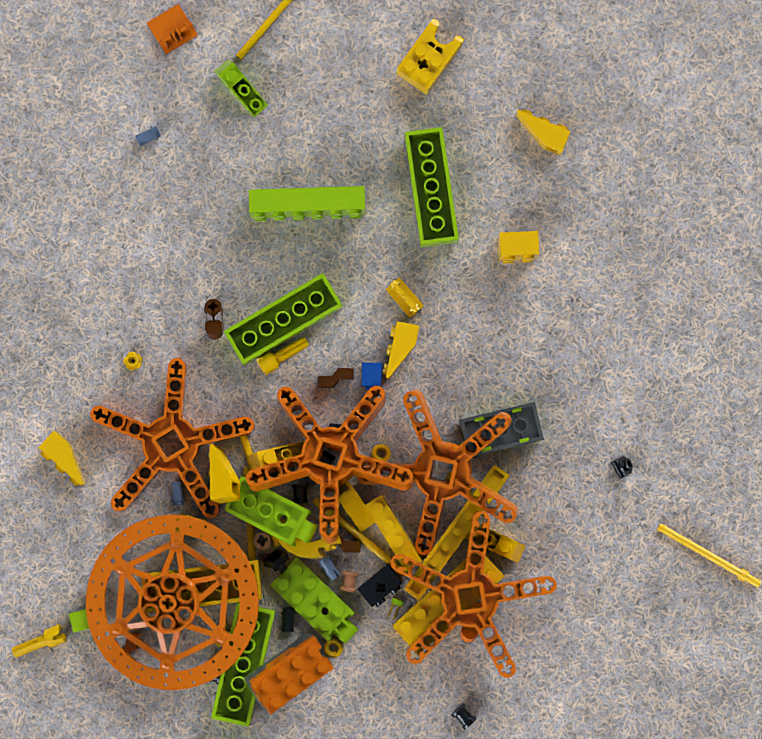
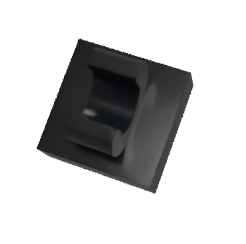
(276, 561)

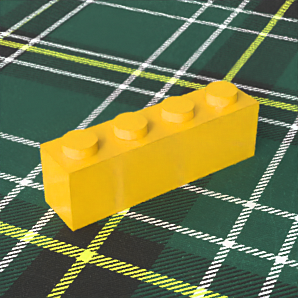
(392, 530)

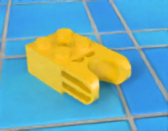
(432, 54)

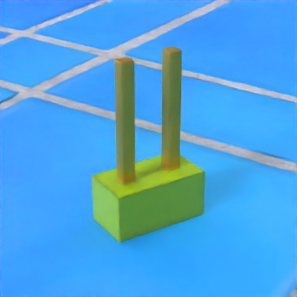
(398, 602)

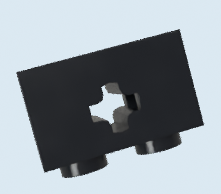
(385, 576)

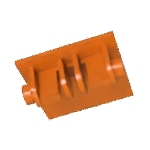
(172, 29)

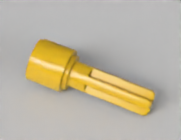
(270, 361)
(47, 639)

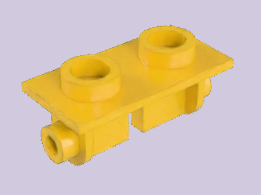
(404, 297)

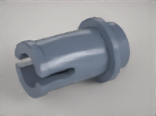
(147, 136)
(177, 493)
(329, 568)

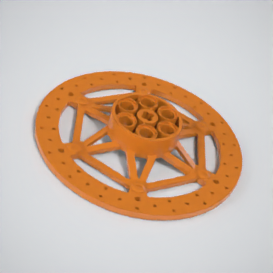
(121, 626)

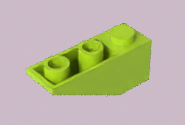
(240, 87)

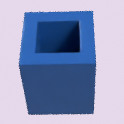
(371, 375)

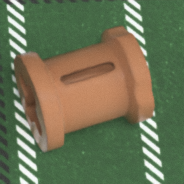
(265, 535)
(349, 581)

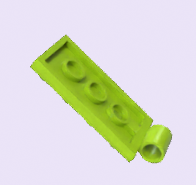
(265, 510)
(309, 596)

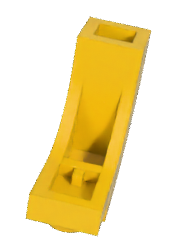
(310, 550)

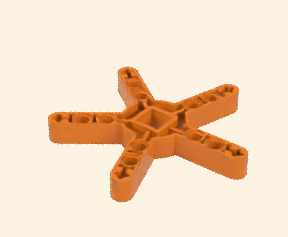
(155, 456)
(326, 475)
(461, 482)
(476, 617)

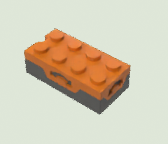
(288, 673)

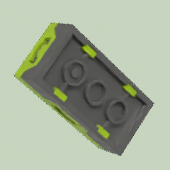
(523, 429)

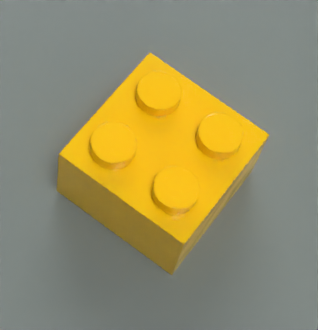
(518, 246)

